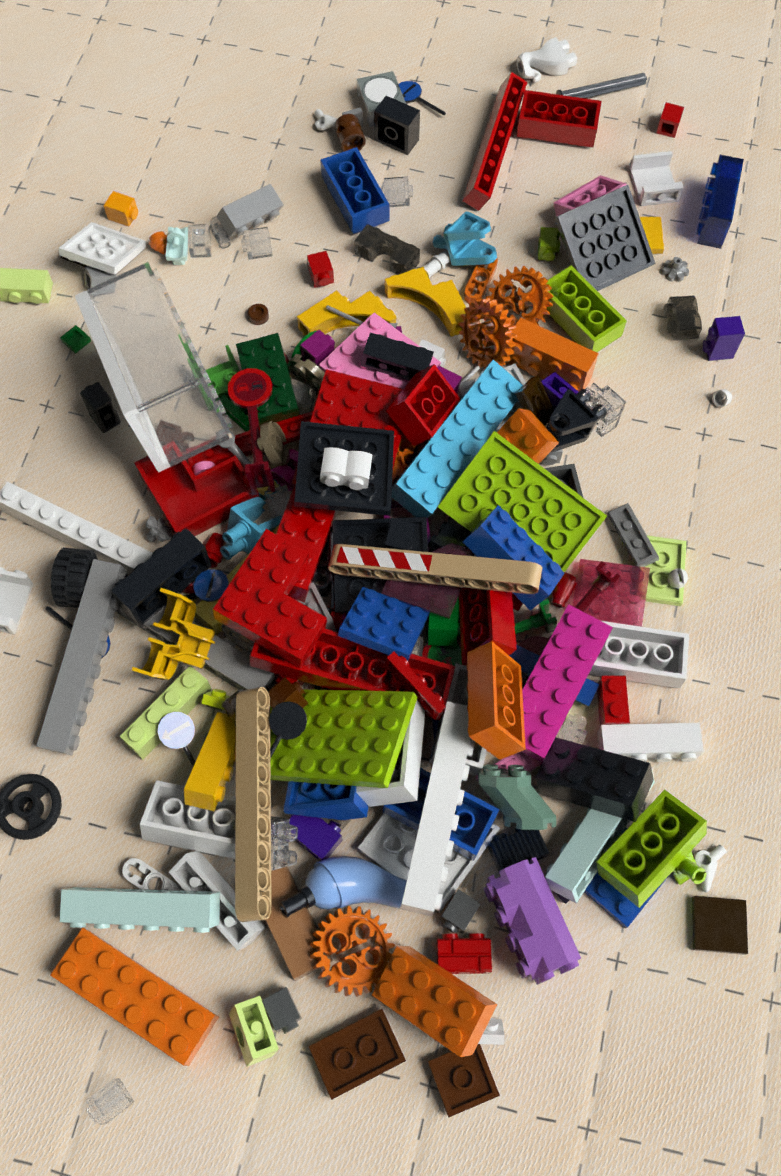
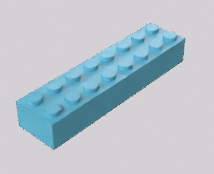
(456, 441)

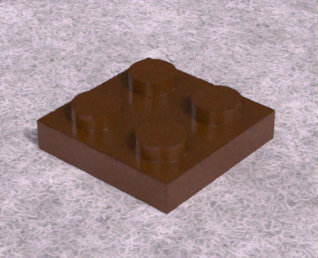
(463, 1080)

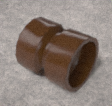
(349, 132)

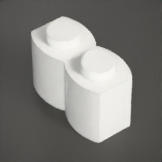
(345, 468)

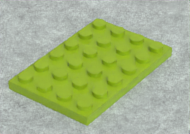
(530, 494)
(347, 738)

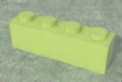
(25, 285)
(178, 697)

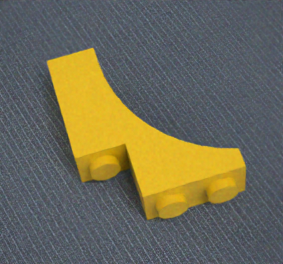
(441, 298)
(362, 308)

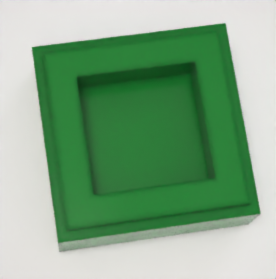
(75, 339)

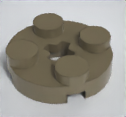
(307, 370)
(272, 443)

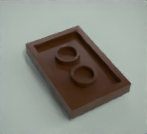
(357, 1054)

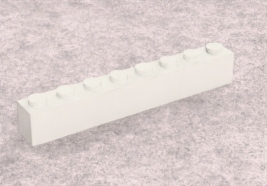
(70, 528)
(438, 813)

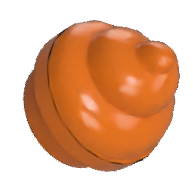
(158, 242)

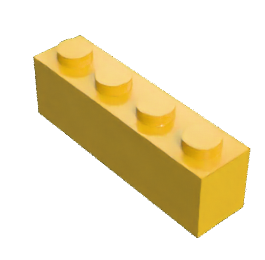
(213, 765)

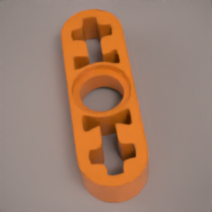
(481, 286)

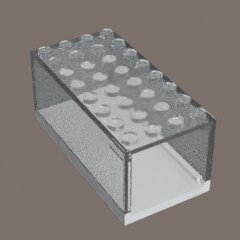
(154, 367)

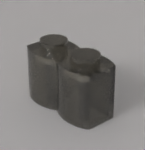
(683, 317)

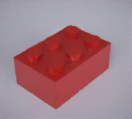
(423, 405)

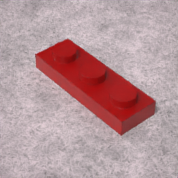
(430, 701)

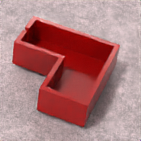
(196, 500)
(259, 602)

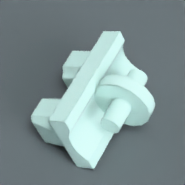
(177, 245)

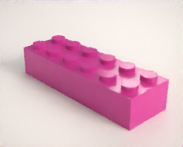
(560, 677)

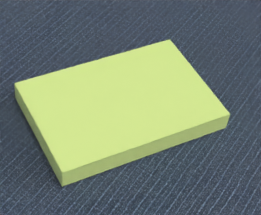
(671, 556)

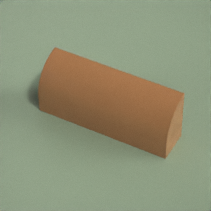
(295, 932)

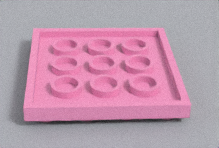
(349, 353)

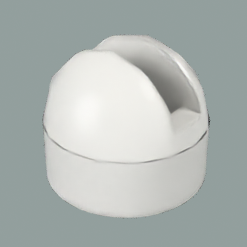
(720, 395)
(673, 578)

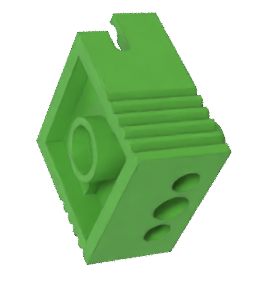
(222, 374)

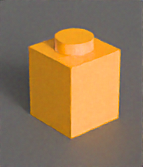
(121, 208)

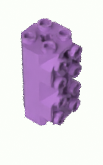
(532, 921)

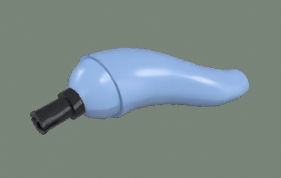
(345, 882)

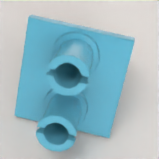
(464, 241)
(241, 531)

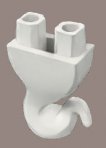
(549, 59)

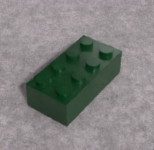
(268, 355)

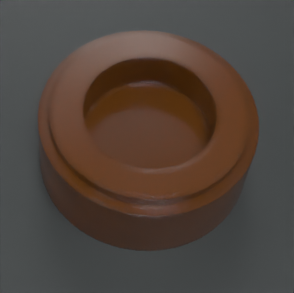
(258, 314)

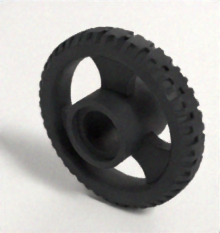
(37, 825)

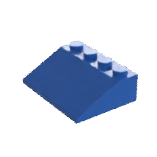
(324, 801)

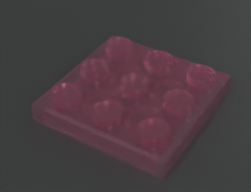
(617, 605)

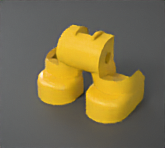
(191, 646)

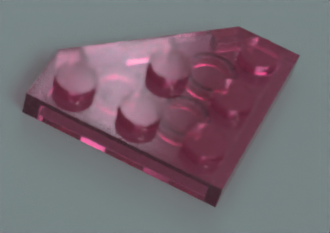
(429, 597)

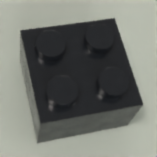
(396, 125)

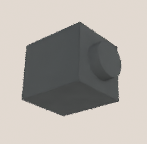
(459, 912)
(282, 1011)

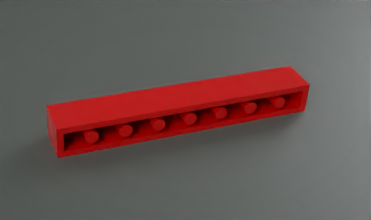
(494, 142)

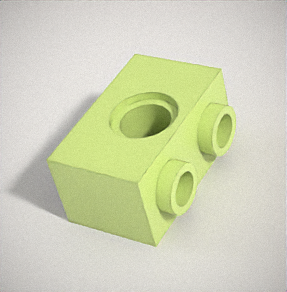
(253, 1031)

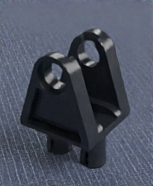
(573, 419)

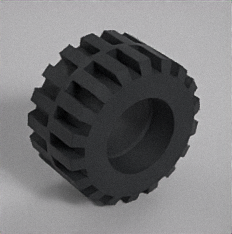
(70, 575)

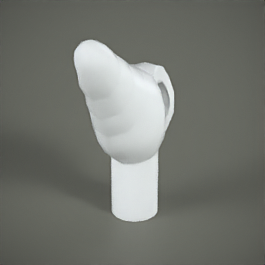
(324, 121)
(709, 863)

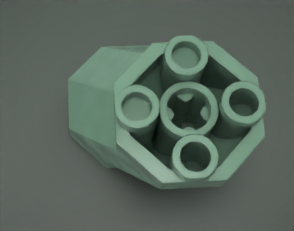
(516, 797)

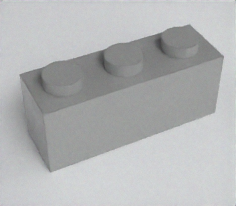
(250, 211)

